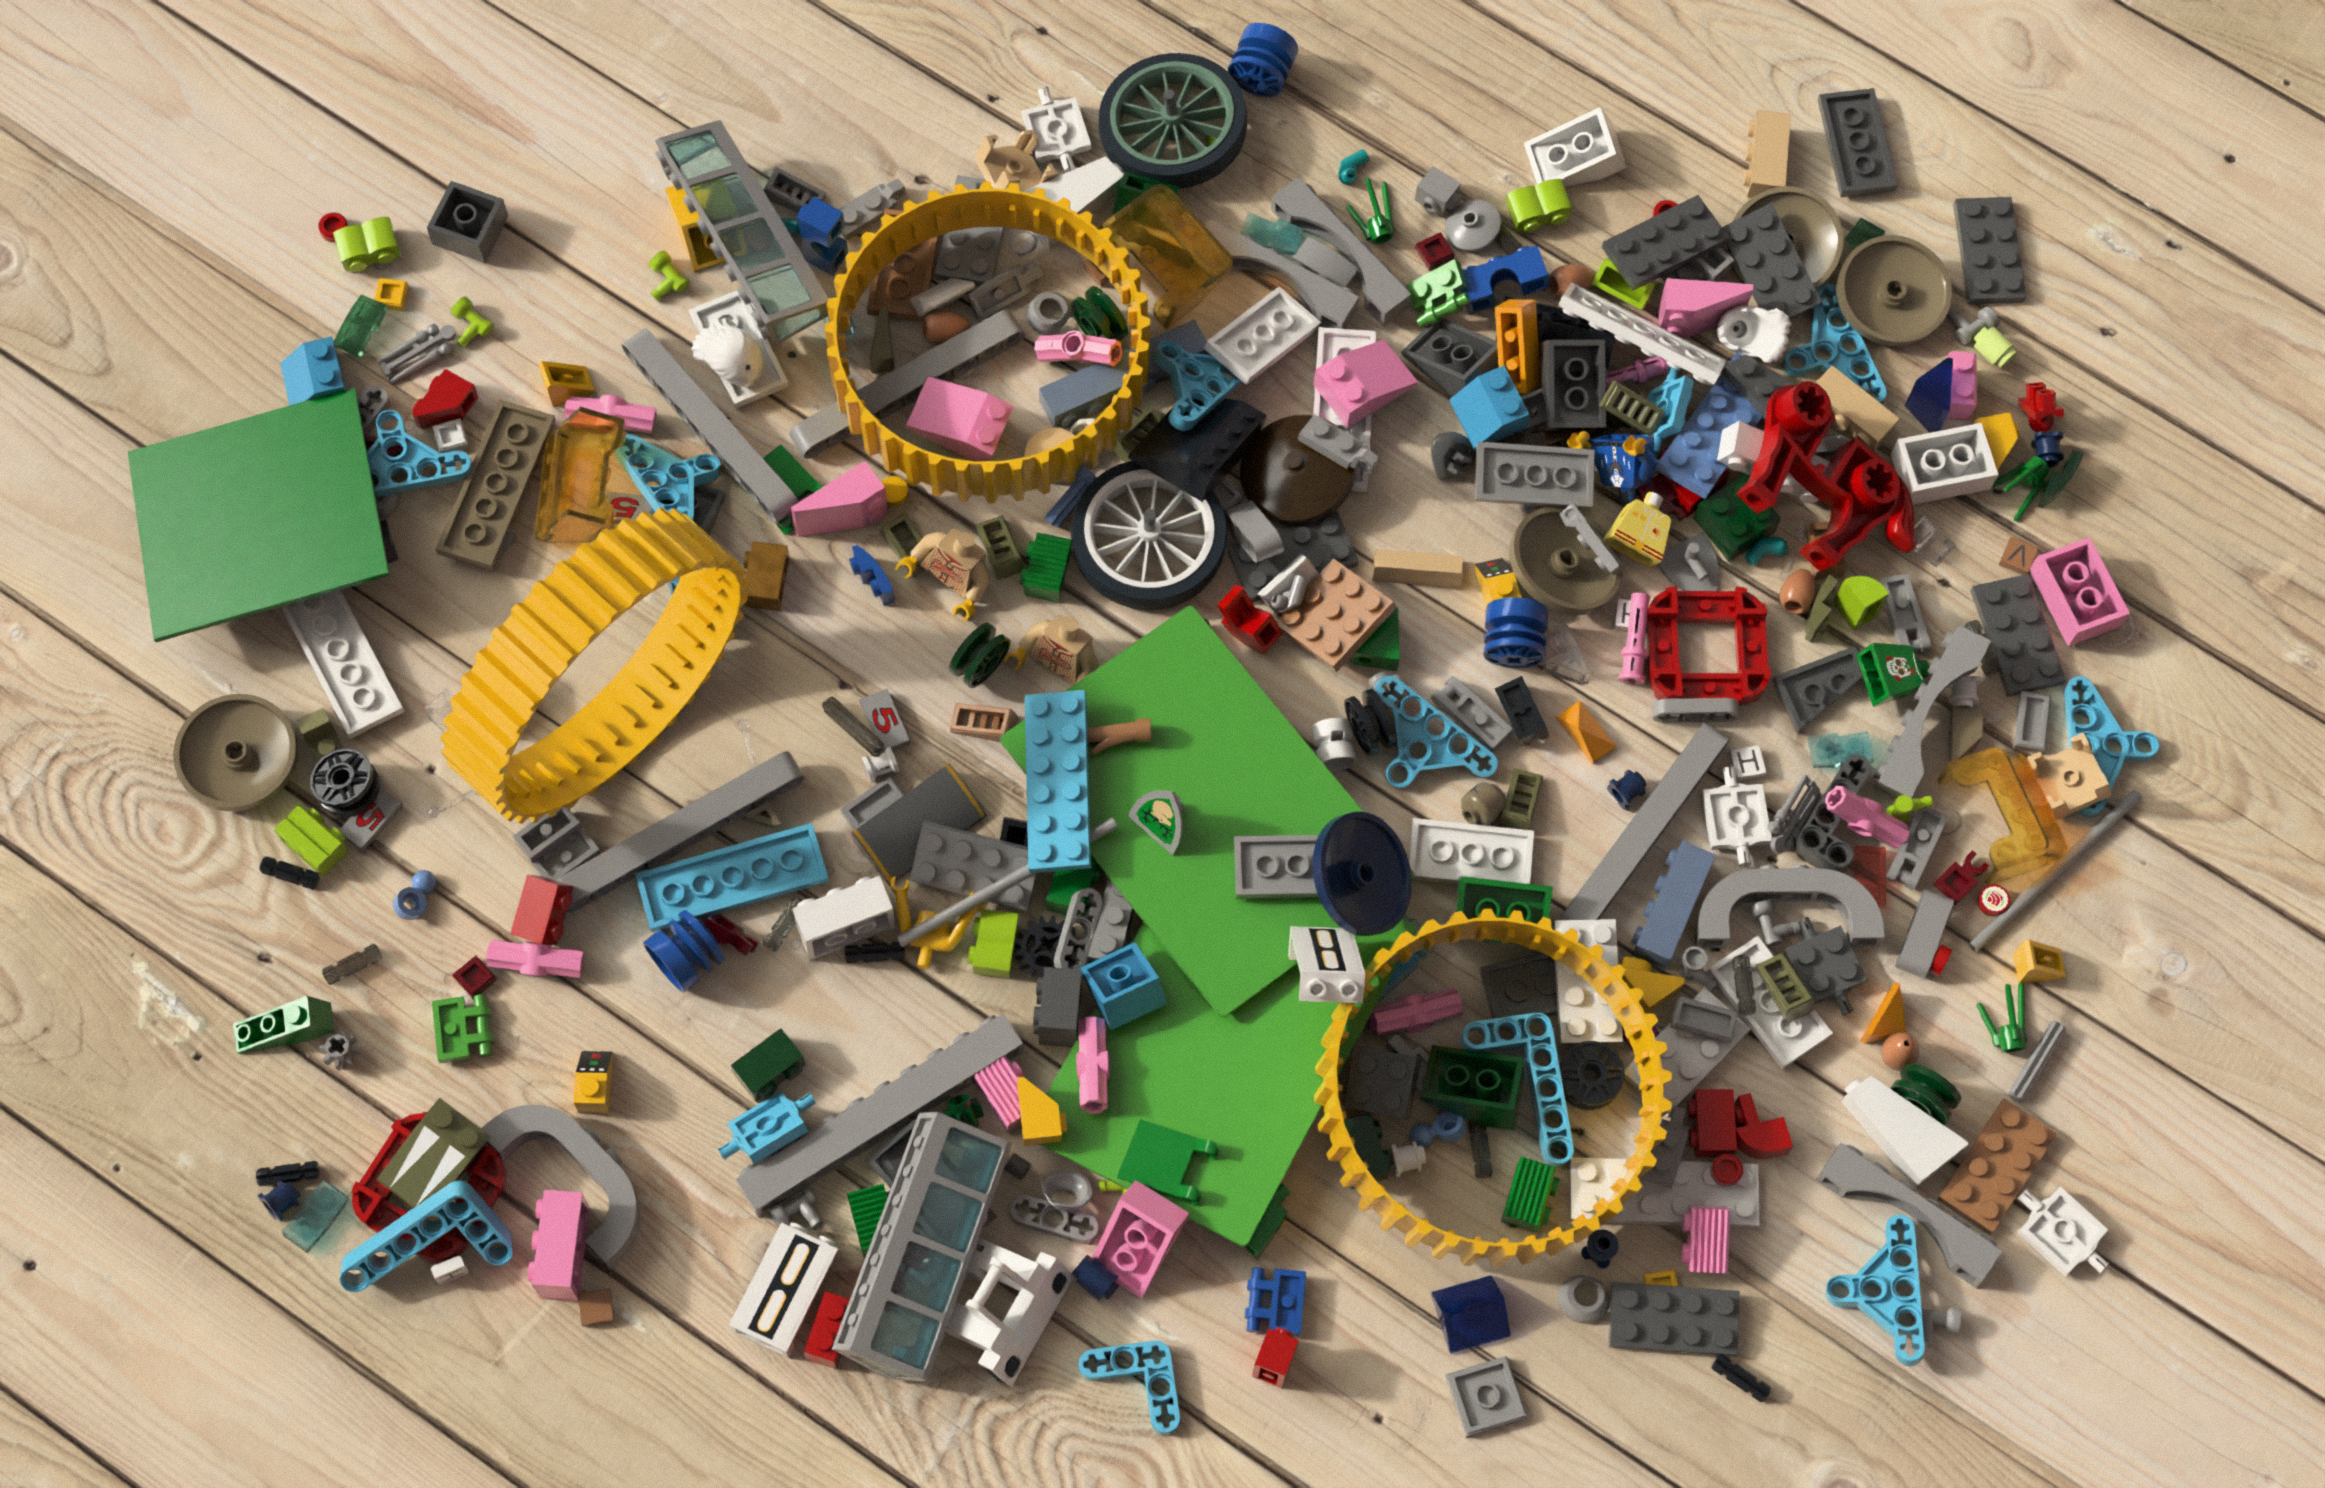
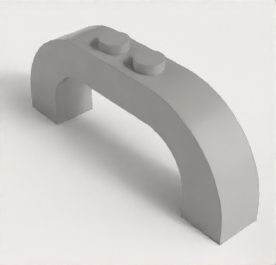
(1790, 885)
(534, 1122)

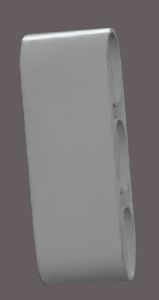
(1253, 531)
(1924, 933)

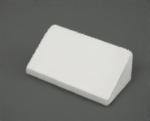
(940, 295)
(1283, 581)

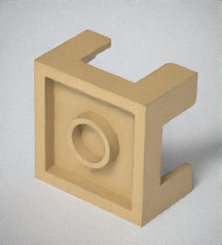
(1012, 162)
(2070, 778)

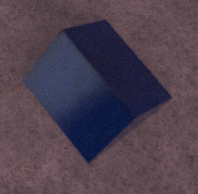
(1932, 396)
(1471, 1314)

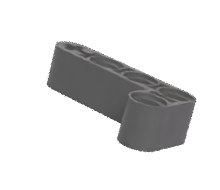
(1821, 832)

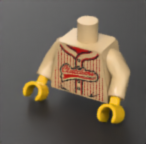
(955, 562)
(1059, 647)

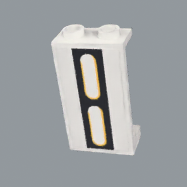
(1327, 964)
(784, 1288)

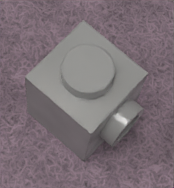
(1438, 192)

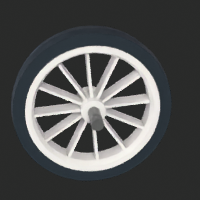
(1148, 536)

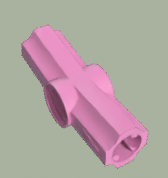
(1064, 348)
(636, 417)
(1866, 817)
(535, 958)
(1415, 1012)
(1093, 1065)

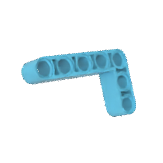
(1536, 1074)
(425, 1232)

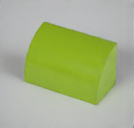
(1611, 281)
(1860, 600)

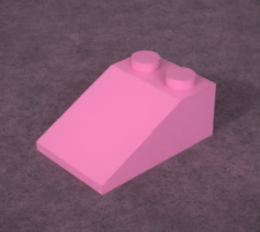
(1697, 305)
(1363, 381)
(959, 418)
(842, 504)
(1139, 1237)

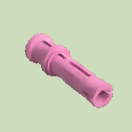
(1639, 371)
(1637, 653)

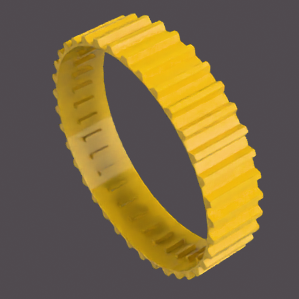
(988, 209)
(556, 627)
(1606, 982)

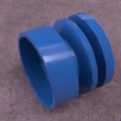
(1263, 59)
(1515, 632)
(684, 951)

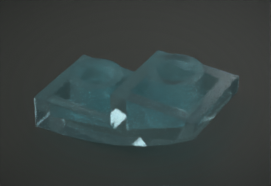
(1279, 235)
(1833, 750)
(316, 1217)

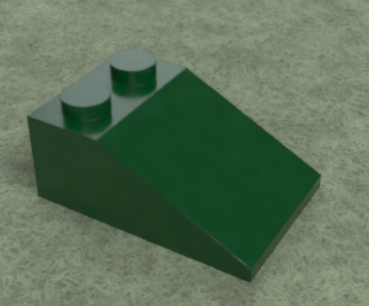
(1475, 1085)

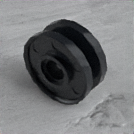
(1370, 722)
(330, 787)
(1601, 1060)

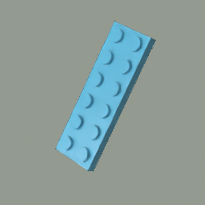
(1057, 781)
(732, 876)

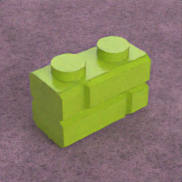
(311, 839)

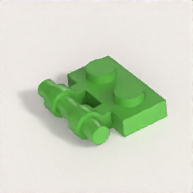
(1435, 287)
(451, 1028)

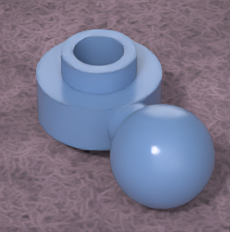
(422, 883)
(1446, 1127)

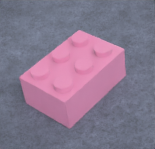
(2079, 591)
(559, 1245)

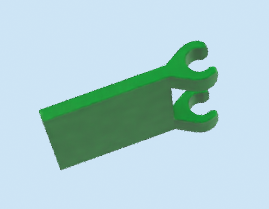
(793, 476)
(1161, 1159)

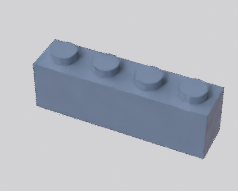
(1673, 904)

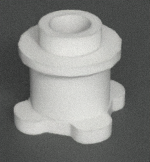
(1965, 692)
(1407, 1158)

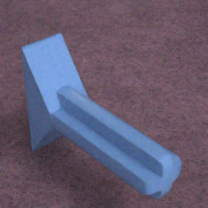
(1071, 497)

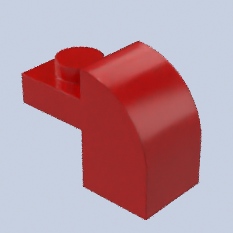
(1246, 622)
(1759, 1138)

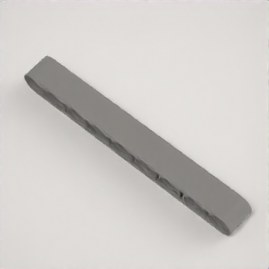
(905, 383)
(710, 425)
(1647, 825)
(682, 829)

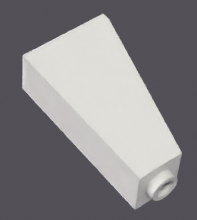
(1085, 187)
(1902, 1130)

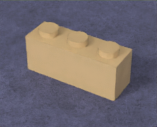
(1767, 151)
(1856, 410)

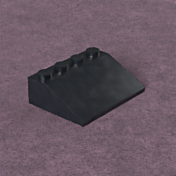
(1206, 453)

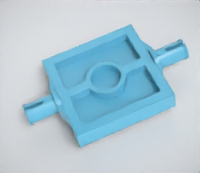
(1673, 398)
(767, 1127)

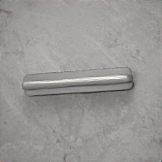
(2037, 1061)

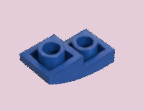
(870, 571)

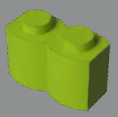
(1539, 205)
(367, 244)
(994, 944)

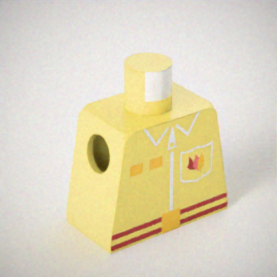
(1641, 531)

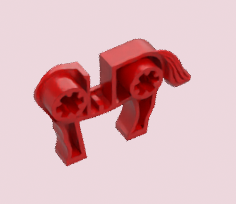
(1854, 484)

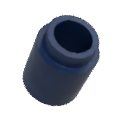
(1096, 1278)

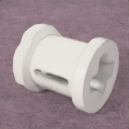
(880, 765)

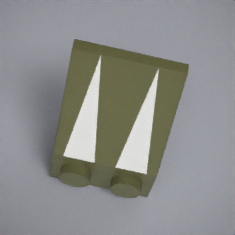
(433, 1154)

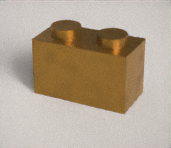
(766, 575)

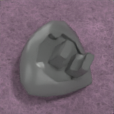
(1451, 454)

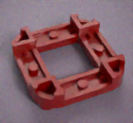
(1707, 607)
(376, 1212)

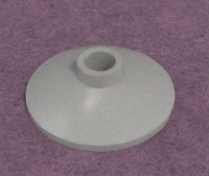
(1478, 233)

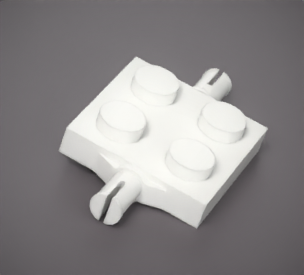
(1058, 129)
(1736, 816)
(2062, 1231)

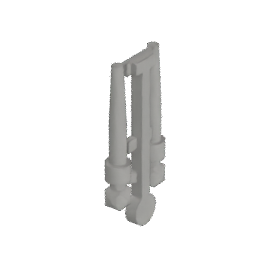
(446, 333)
(1797, 817)

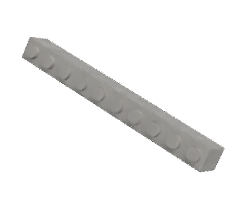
(879, 1115)

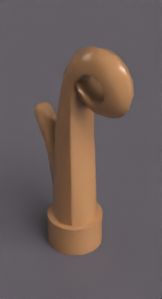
(1119, 733)

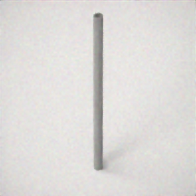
(2055, 871)
(986, 893)

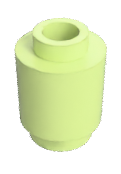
(1994, 347)

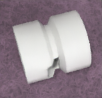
(1334, 743)

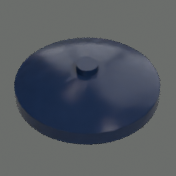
(1362, 874)

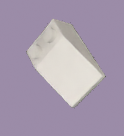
(1577, 151)

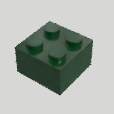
(1732, 523)

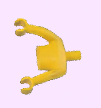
(938, 939)

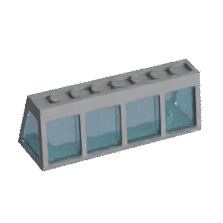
(743, 230)
(922, 1248)

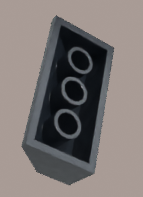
(1557, 325)

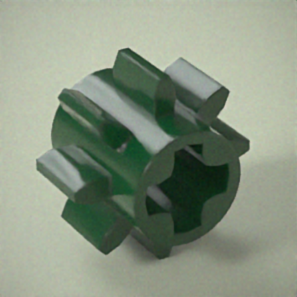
(965, 1110)

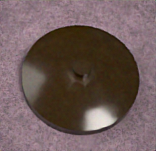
(1291, 479)

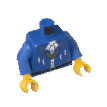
(1621, 460)

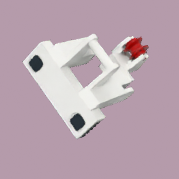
(1011, 1341)

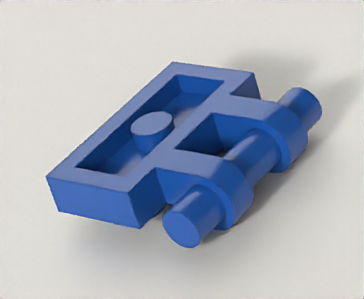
(1286, 1300)

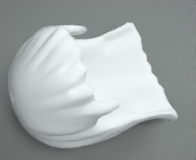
(1756, 332)
(729, 352)

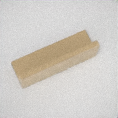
(1417, 568)

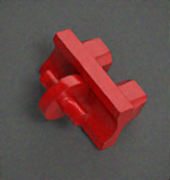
(2040, 406)

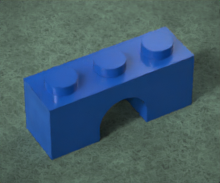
(819, 235)
(1522, 267)

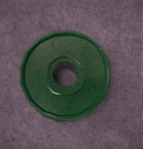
(1099, 315)
(979, 655)
(1927, 1091)

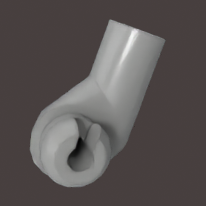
(1291, 598)

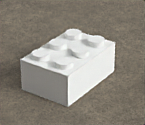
(1945, 463)
(844, 917)

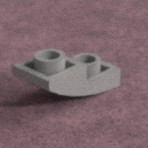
(1325, 261)

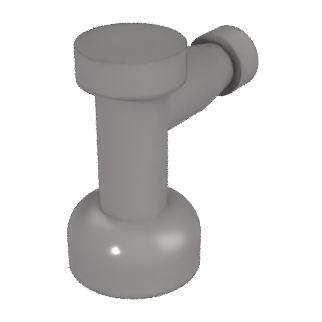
(1966, 331)
(1772, 933)
(1692, 967)
(803, 1204)
(1929, 1317)

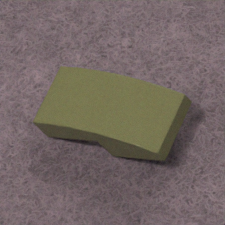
(1818, 616)

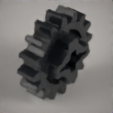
(1040, 938)

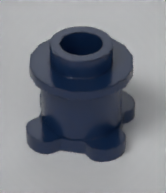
(2048, 447)
(1627, 788)
(280, 1199)
(1599, 1255)

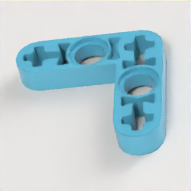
(1151, 1373)

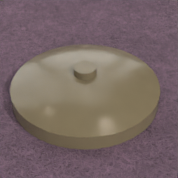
(1810, 226)
(1893, 290)
(1558, 567)
(235, 752)

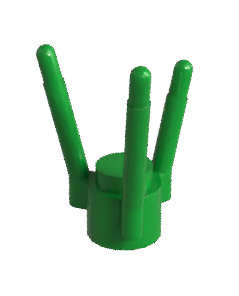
(1379, 228)
(2029, 474)
(2011, 1036)

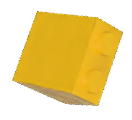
(695, 243)

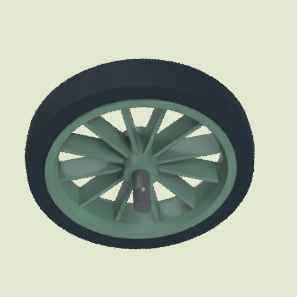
(1173, 119)

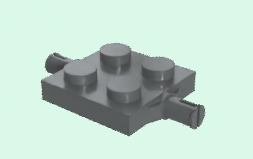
(1826, 965)

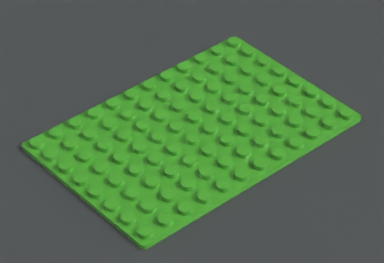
(1235, 773)
(1218, 1079)

